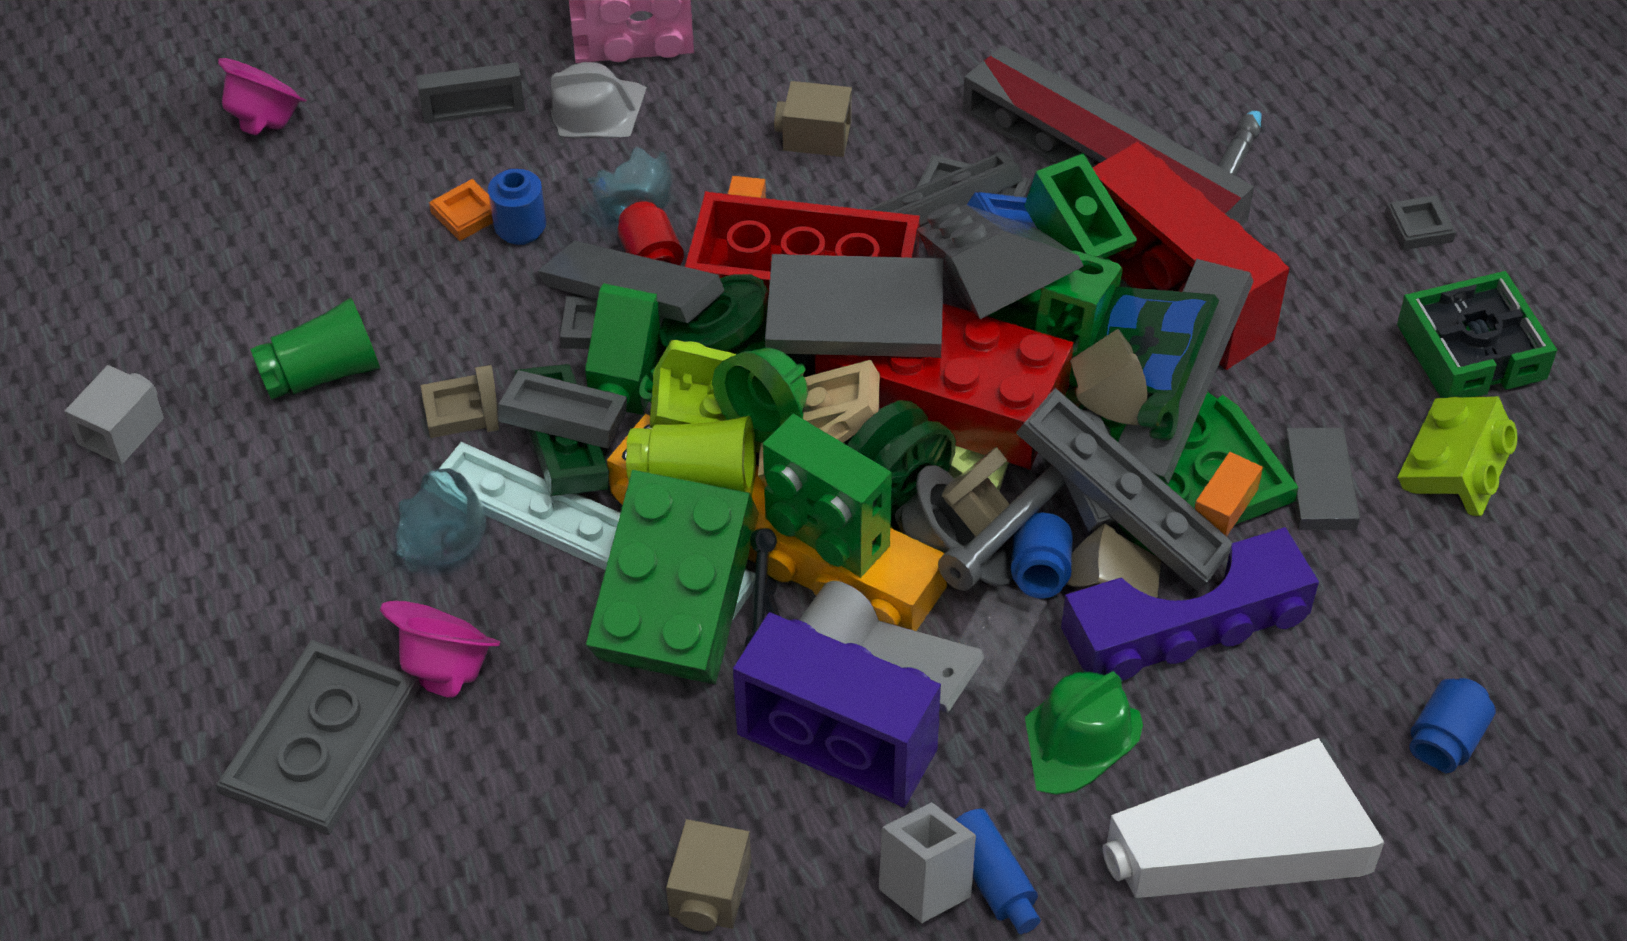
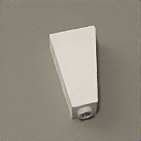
(1246, 828)

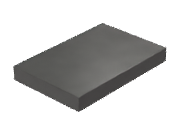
(855, 305)
(319, 737)

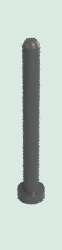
(962, 567)

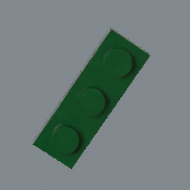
(567, 463)

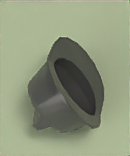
(936, 524)

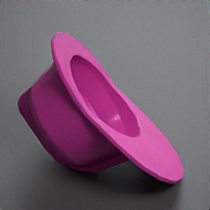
(256, 97)
(437, 646)

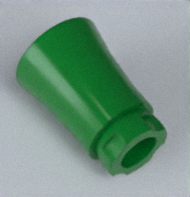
(316, 352)

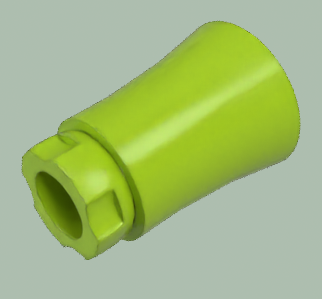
(699, 452)

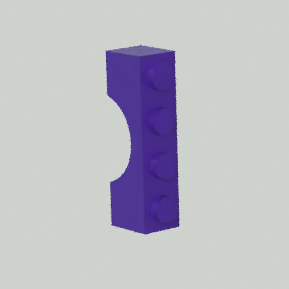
(1127, 630)

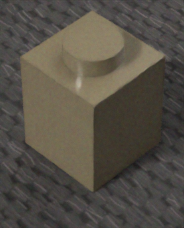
(815, 118)
(708, 875)

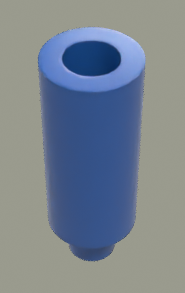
(999, 874)

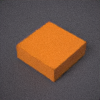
(463, 209)

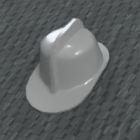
(594, 102)

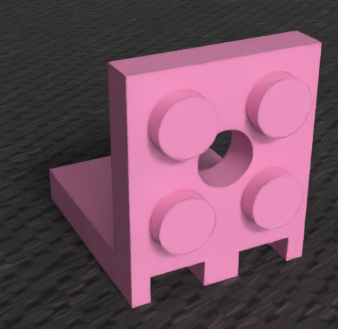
(607, 33)

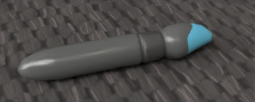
(1237, 150)

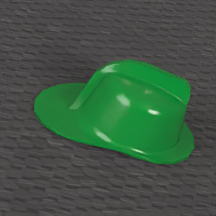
(761, 386)
(1080, 731)

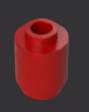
(649, 233)

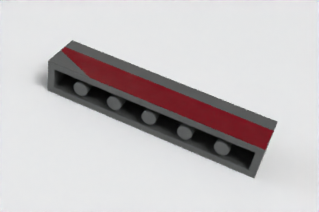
(1065, 121)

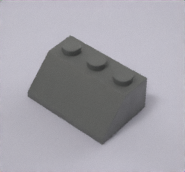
(992, 258)

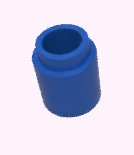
(517, 206)
(1042, 555)
(1451, 724)

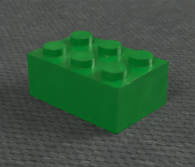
(673, 577)

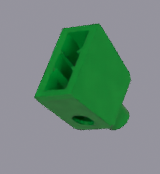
(1080, 301)

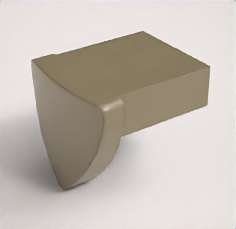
(1111, 379)
(461, 404)
(974, 494)
(1109, 557)

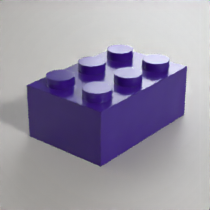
(837, 708)

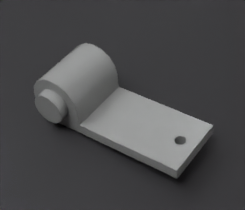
(850, 618)

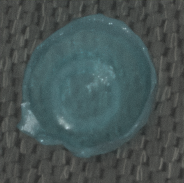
(632, 182)
(440, 521)

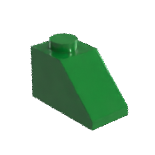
(1077, 210)
(624, 343)

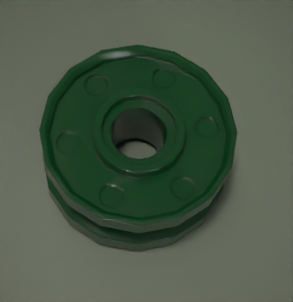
(730, 322)
(904, 443)

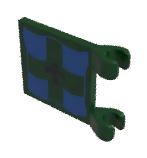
(1166, 337)

